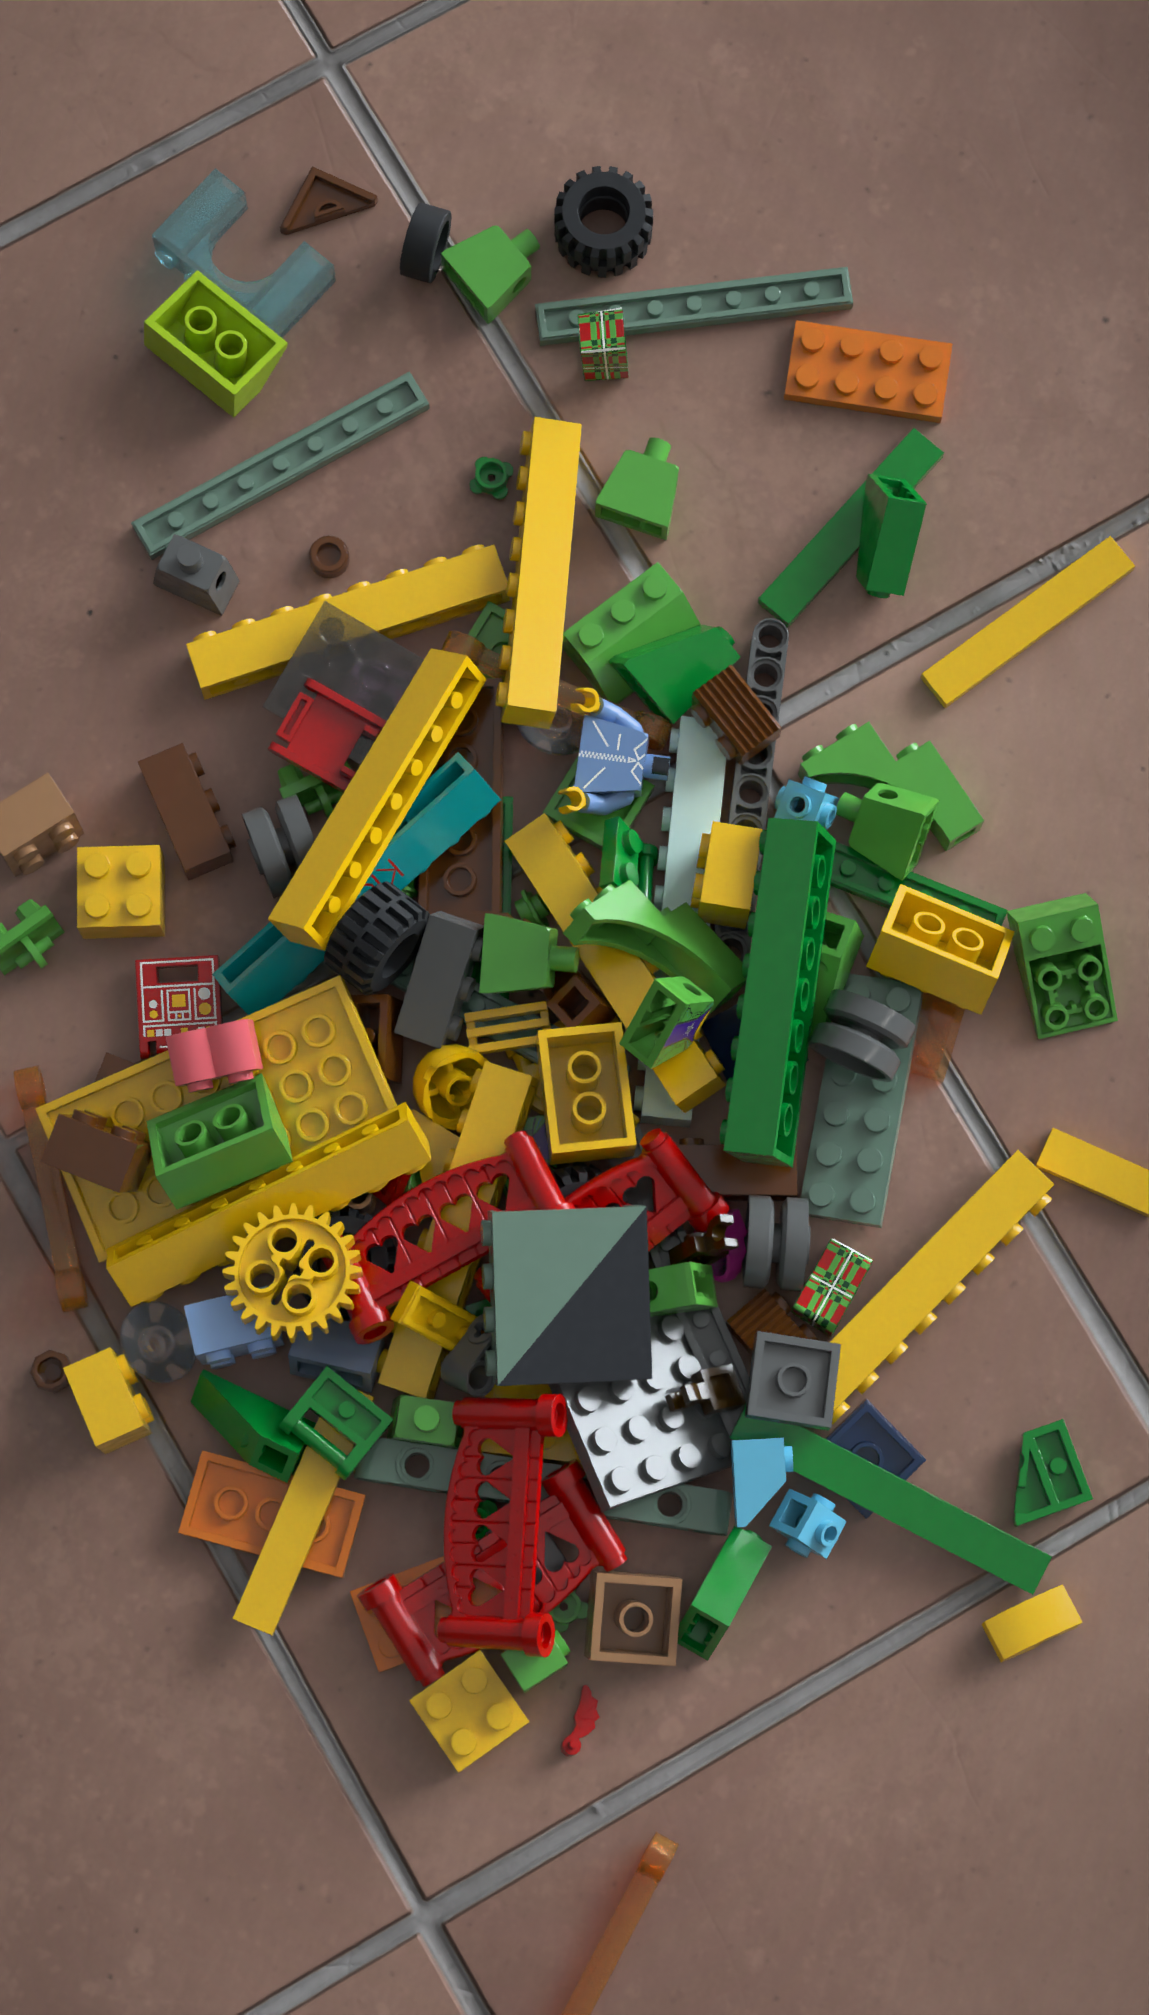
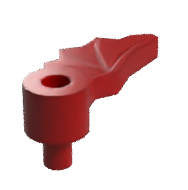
(584, 1722)

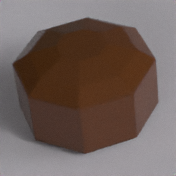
(48, 1371)

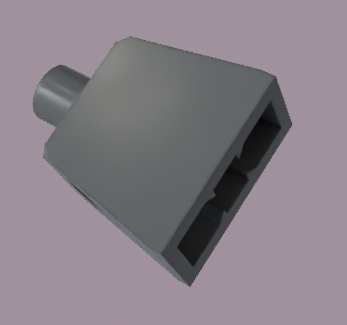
(192, 574)

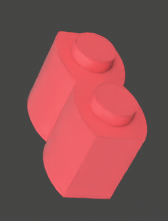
(213, 1054)

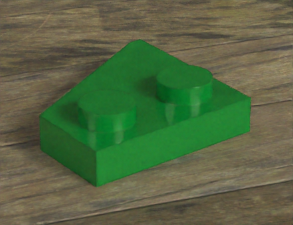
(1048, 1474)

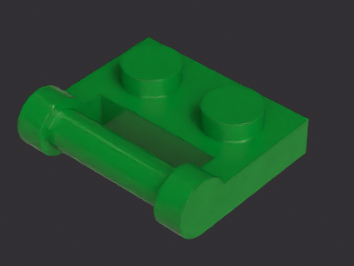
(626, 857)
(344, 1411)

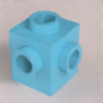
(818, 804)
(808, 1523)

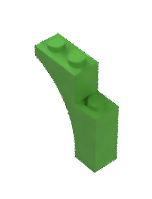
(864, 760)
(667, 939)

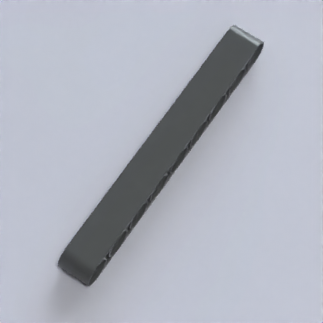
(757, 776)

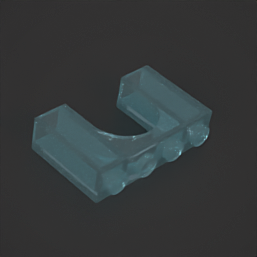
(192, 233)

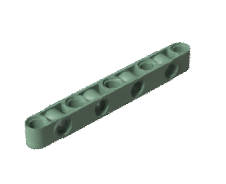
(701, 1508)

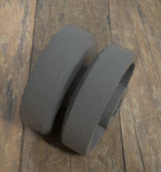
(278, 847)
(862, 1035)
(778, 1243)

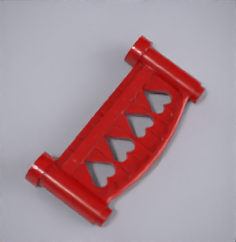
(677, 1191)
(452, 1248)
(567, 1513)
(508, 1617)

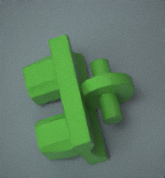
(311, 792)
(28, 938)

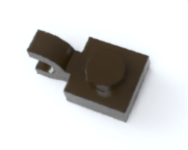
(703, 1246)
(713, 1388)

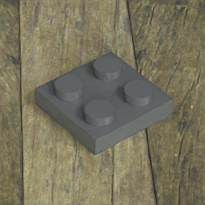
(792, 1380)

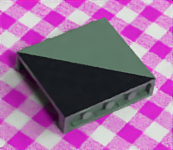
(567, 1295)

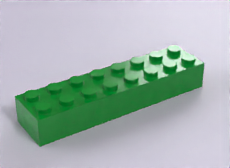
(778, 992)

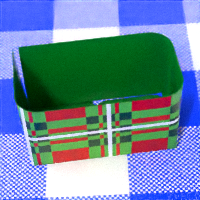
(603, 345)
(831, 1287)

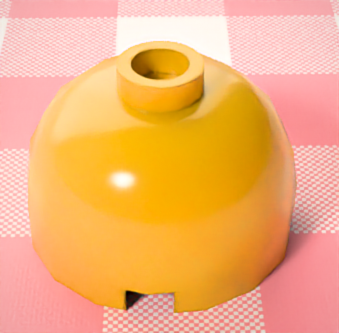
(444, 1083)

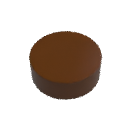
(329, 557)

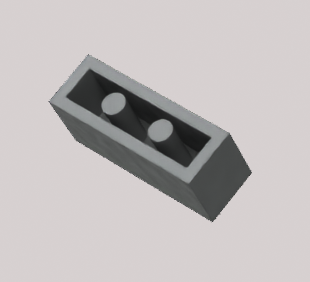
(441, 980)

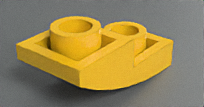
(1031, 1623)

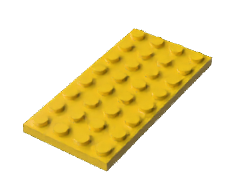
(315, 1069)

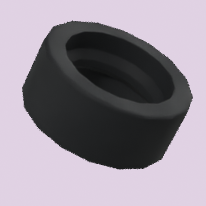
(425, 242)

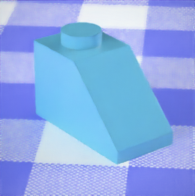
(757, 1474)

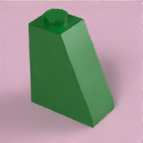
(888, 535)
(674, 667)
(722, 1592)

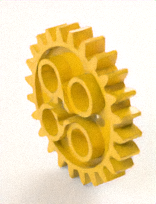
(259, 1256)

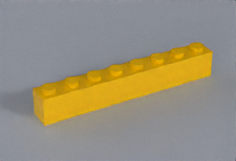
(540, 573)
(392, 607)
(377, 798)
(623, 978)
(496, 1111)
(320, 1177)
(937, 1274)

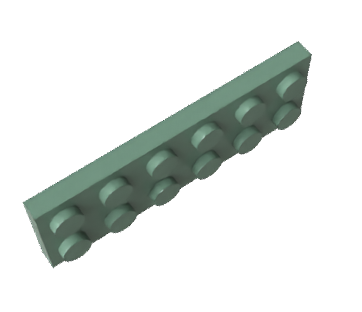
(859, 1123)

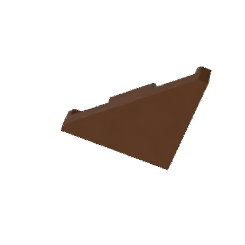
(324, 200)

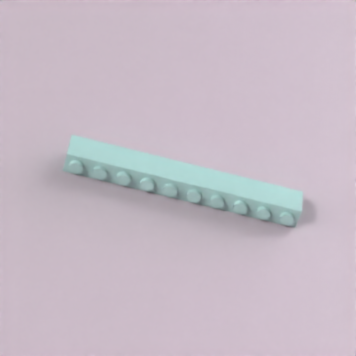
(696, 803)

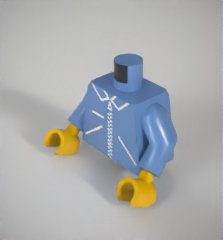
(610, 759)

